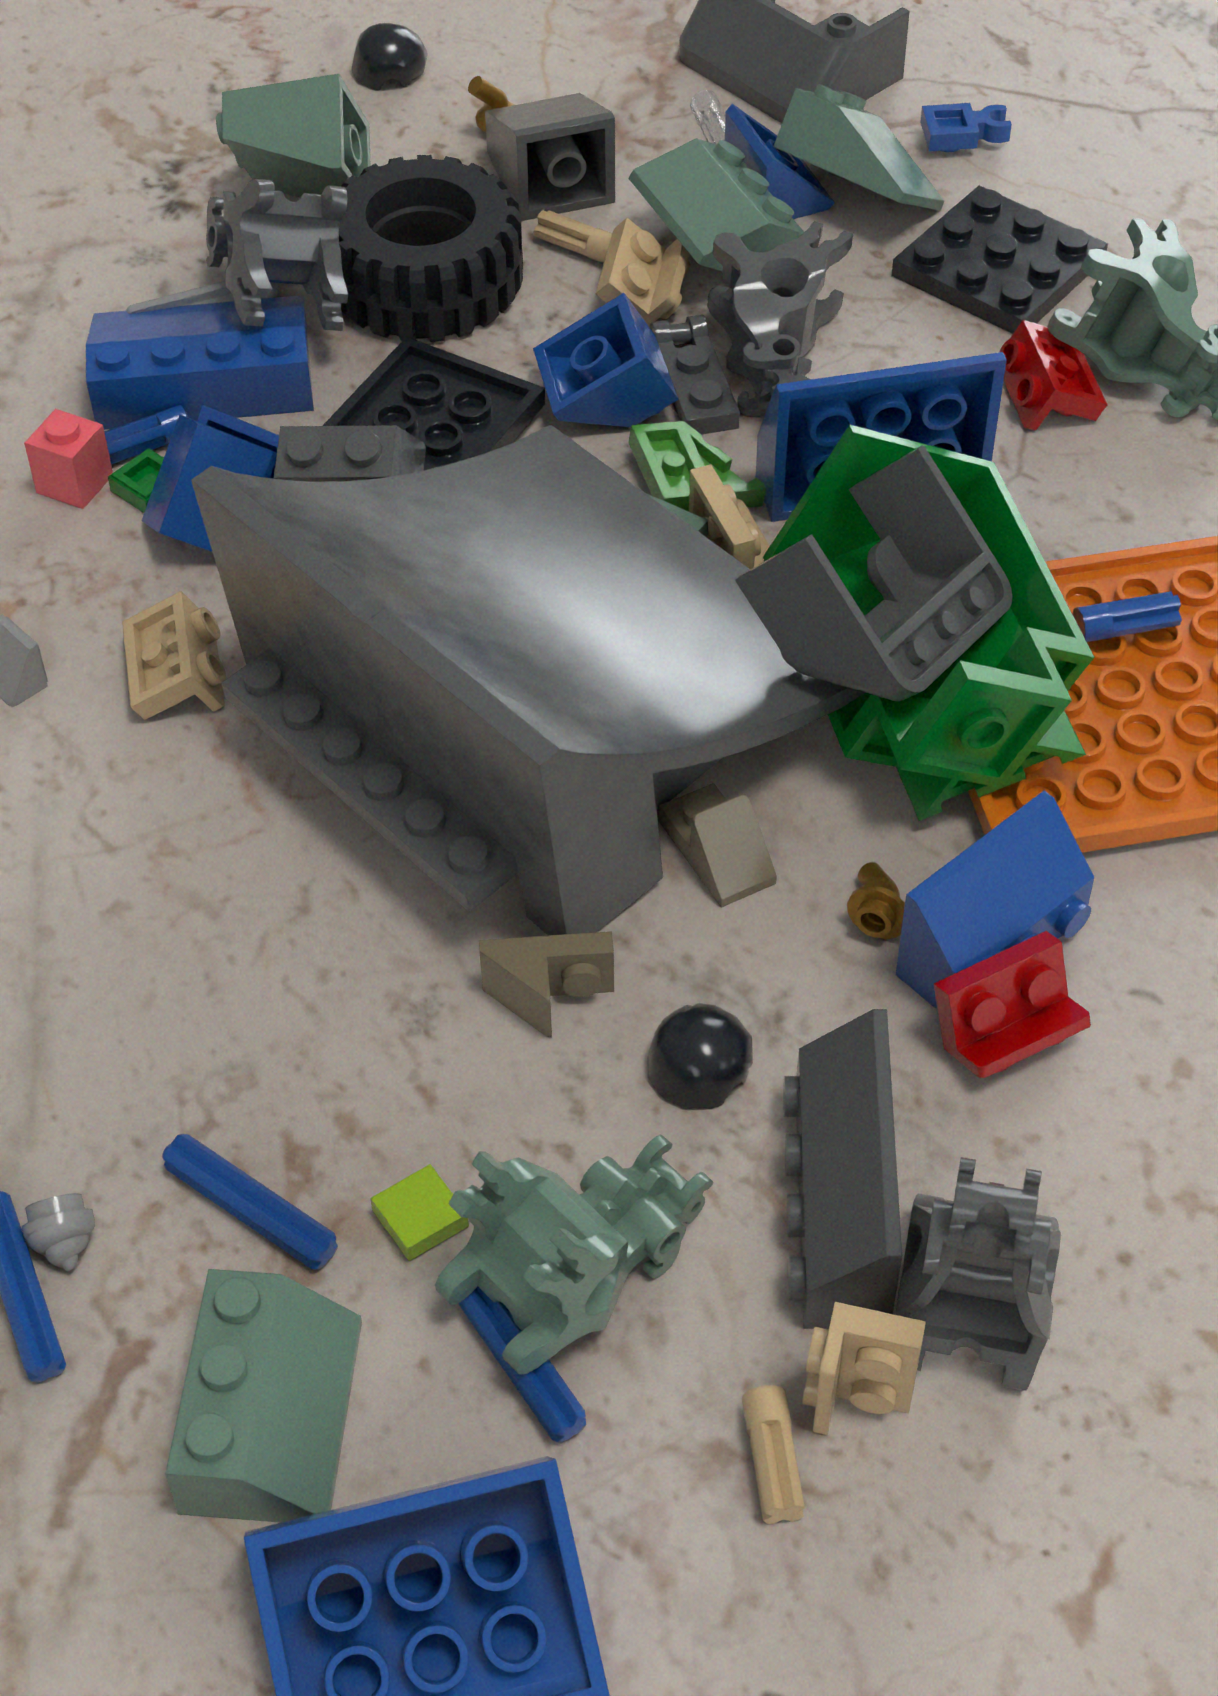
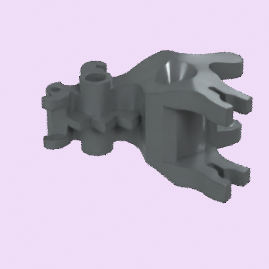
(279, 243)
(774, 308)
(982, 1273)

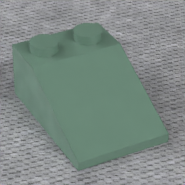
(843, 138)

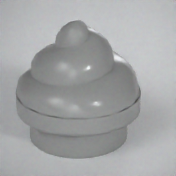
(59, 1228)

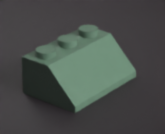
(711, 191)
(263, 1400)

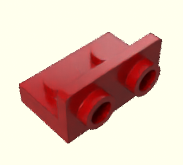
(1048, 376)
(1008, 1006)

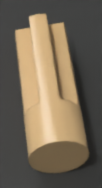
(573, 235)
(773, 1453)

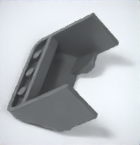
(769, 51)
(928, 566)

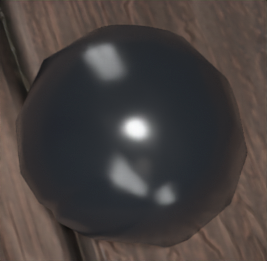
(388, 53)
(699, 1056)

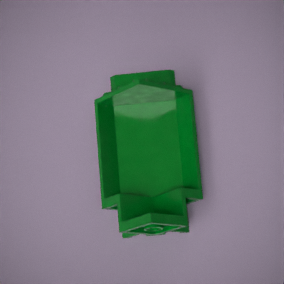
(1007, 692)

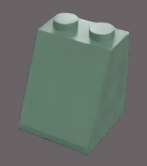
(296, 133)

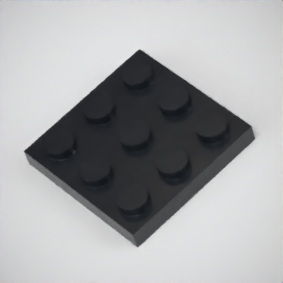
(997, 259)
(443, 401)

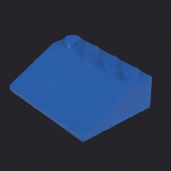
(198, 359)
(932, 403)
(431, 1593)

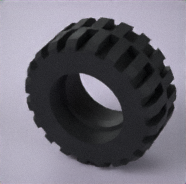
(429, 248)

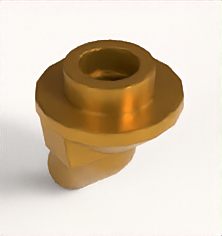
(490, 95)
(876, 904)

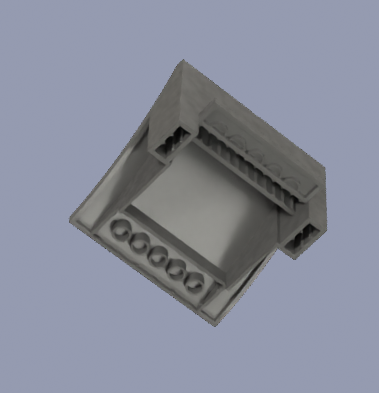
(500, 663)

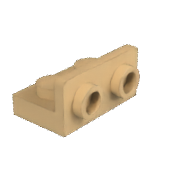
(643, 272)
(728, 517)
(172, 656)
(862, 1359)

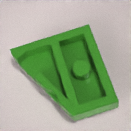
(669, 453)

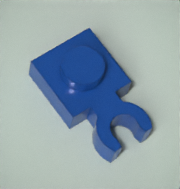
(959, 127)

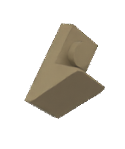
(720, 842)
(531, 969)

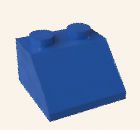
(606, 368)

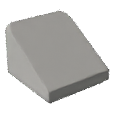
(20, 664)

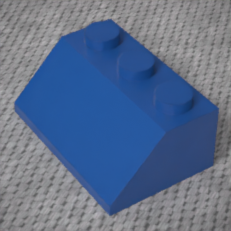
(994, 896)

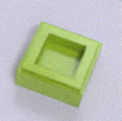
(418, 1212)

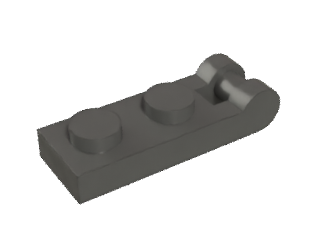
(697, 376)

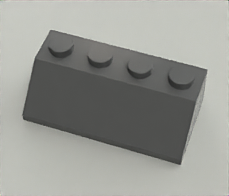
(844, 1172)

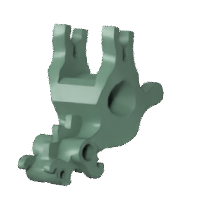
(1144, 321)
(566, 1254)

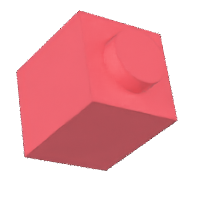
(69, 458)

